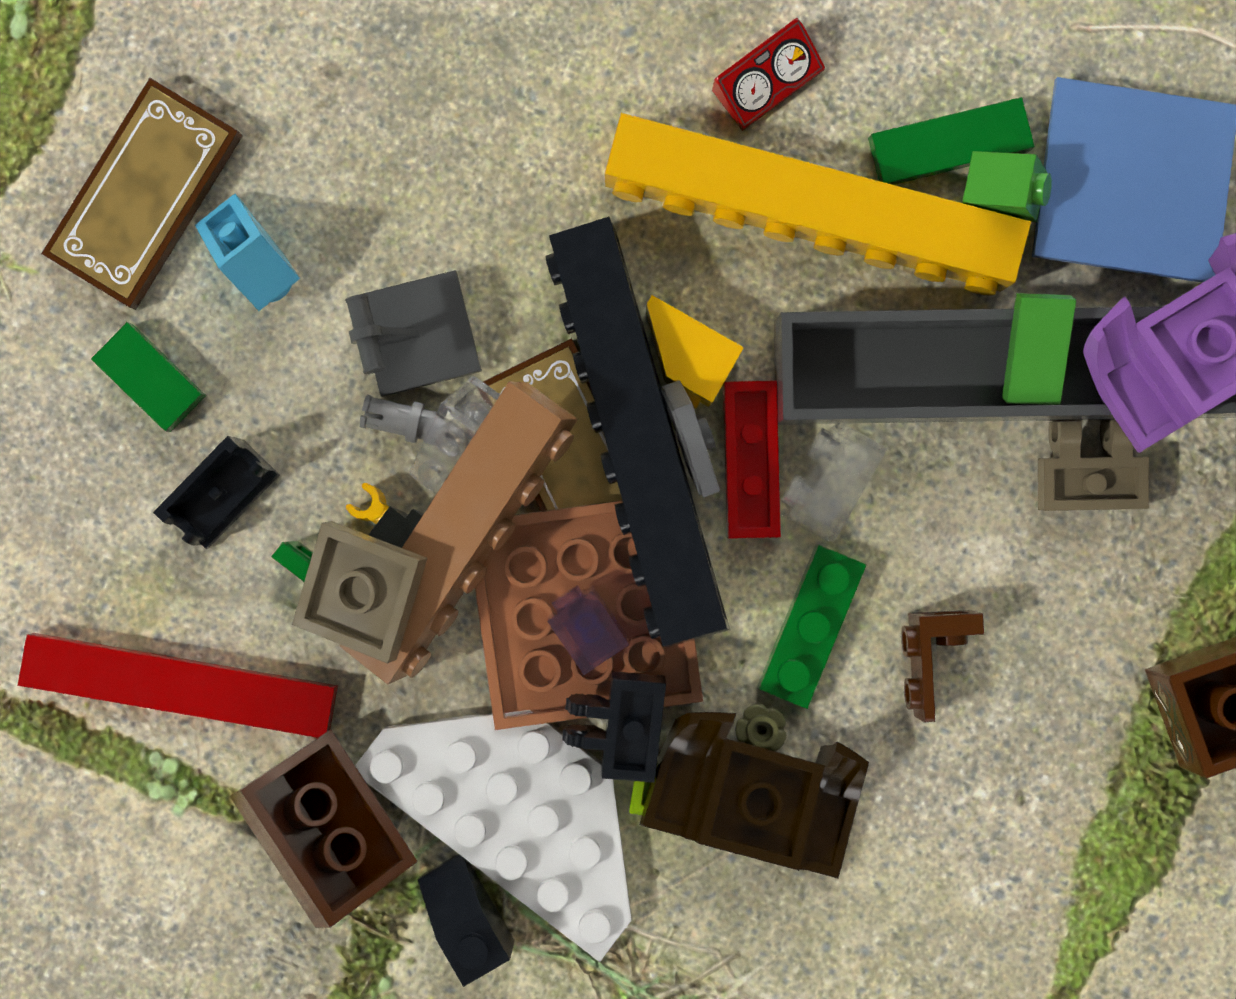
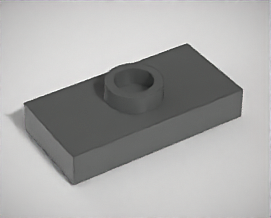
(693, 438)

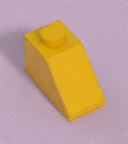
(690, 351)

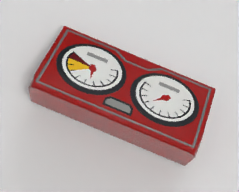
(768, 74)

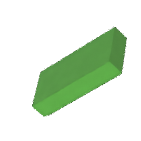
(1038, 348)

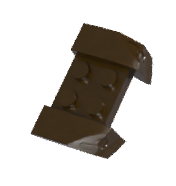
(754, 797)

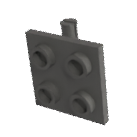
(414, 333)

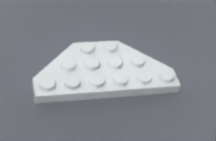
(518, 812)

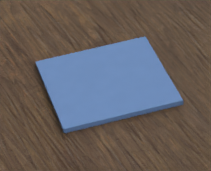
(1135, 180)

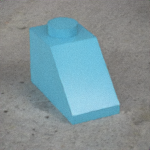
(246, 253)

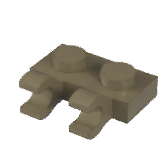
(1091, 482)

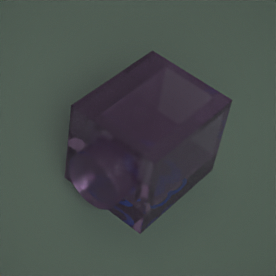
(586, 628)

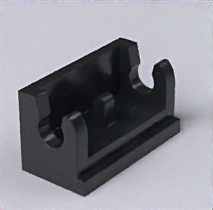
(217, 492)

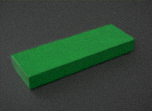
(949, 140)

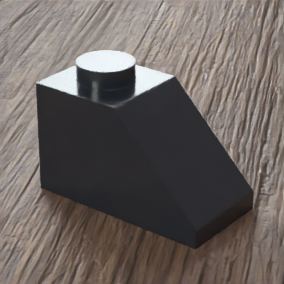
(465, 919)

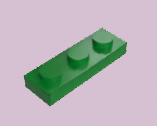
(811, 626)

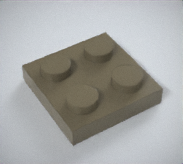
(359, 591)

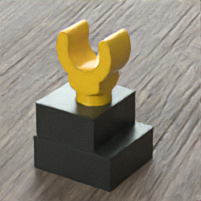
(391, 523)

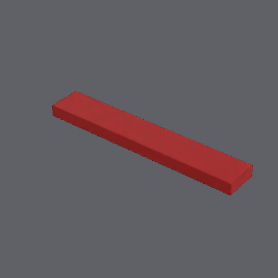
(177, 685)

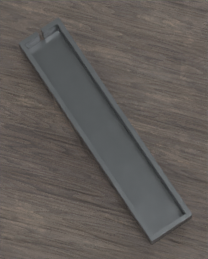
(923, 368)

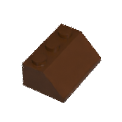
(324, 830)

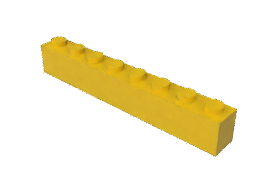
(815, 205)

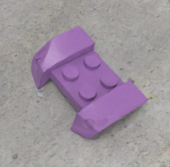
(1172, 361)

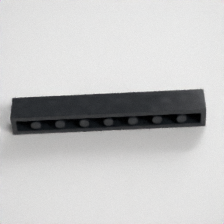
(638, 435)

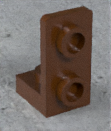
(949, 629)

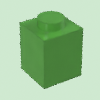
(1008, 184)

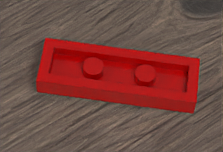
(751, 459)

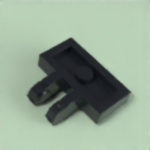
(632, 725)

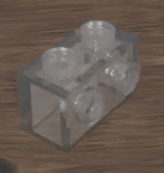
(833, 481)

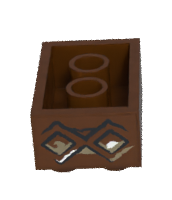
(1199, 707)

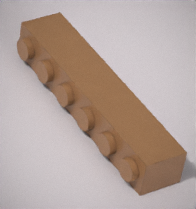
(475, 514)

